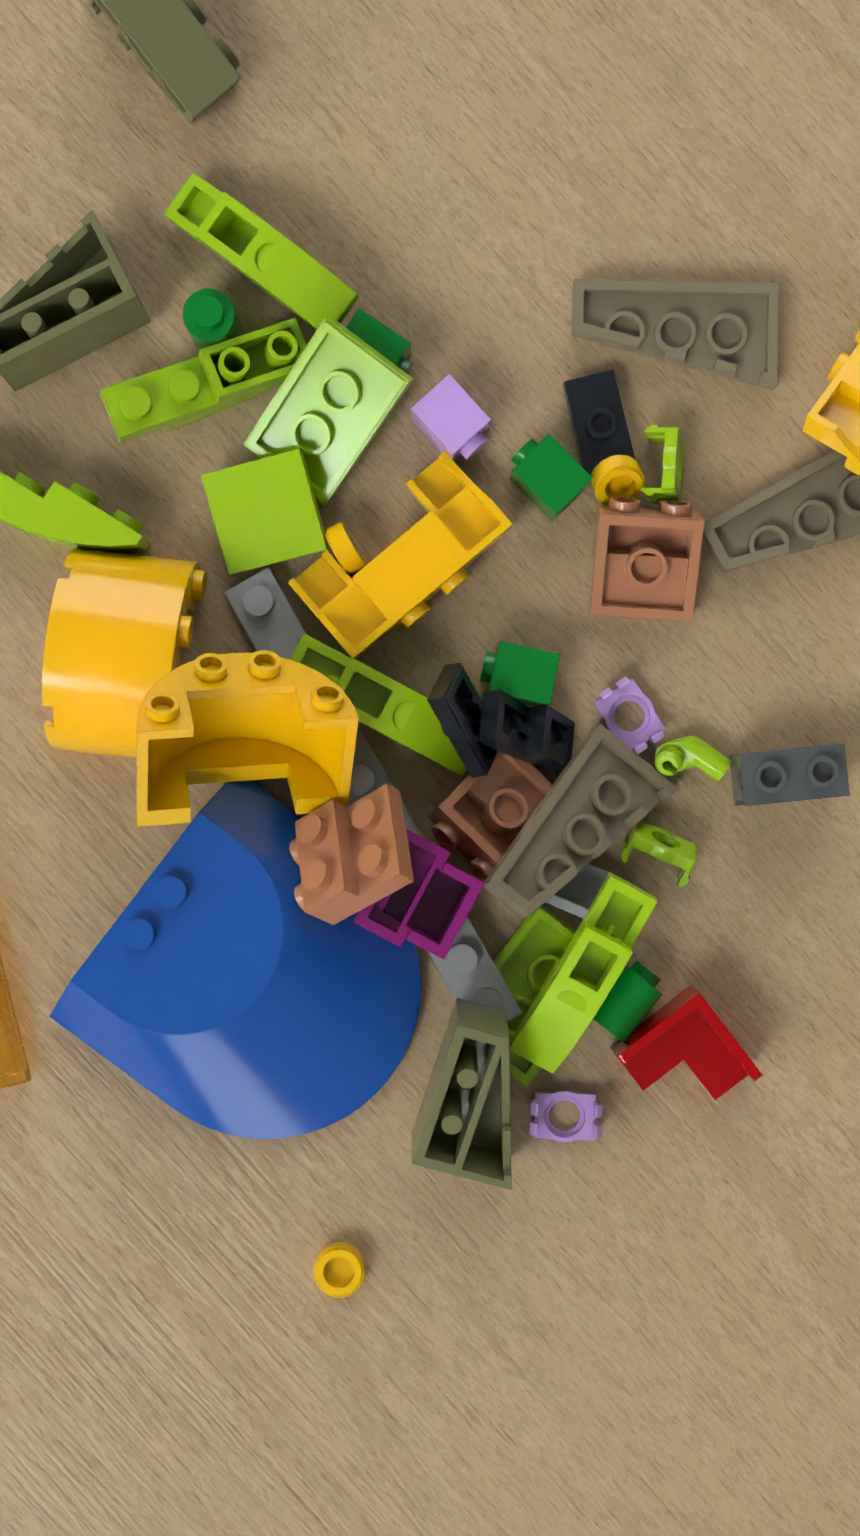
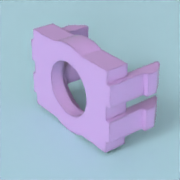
(628, 690)
(587, 1126)

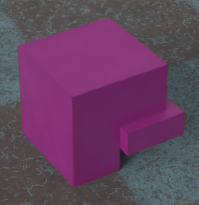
(430, 907)

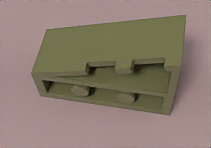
(174, 50)
(67, 308)
(467, 1101)

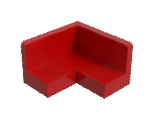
(687, 1032)

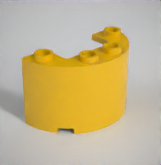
(110, 641)
(242, 722)

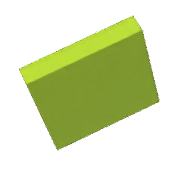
(265, 511)

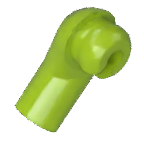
(689, 753)

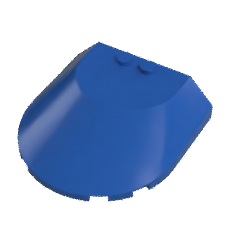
(236, 994)

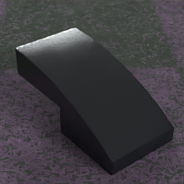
(528, 734)

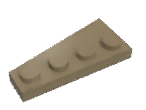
(697, 325)
(788, 517)
(580, 817)

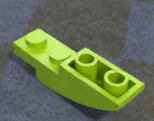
(260, 252)
(204, 384)
(67, 516)
(383, 703)
(583, 974)

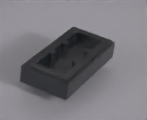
(597, 418)
(459, 714)

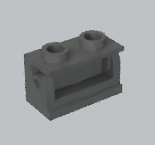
(789, 775)

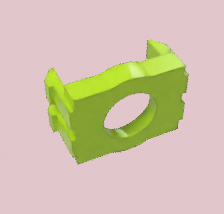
(672, 463)
(648, 838)

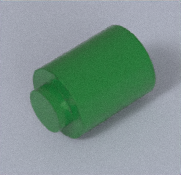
(210, 318)
(629, 1001)

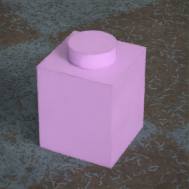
(452, 420)

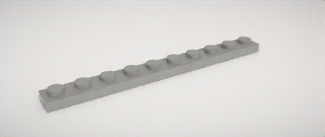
(276, 628)

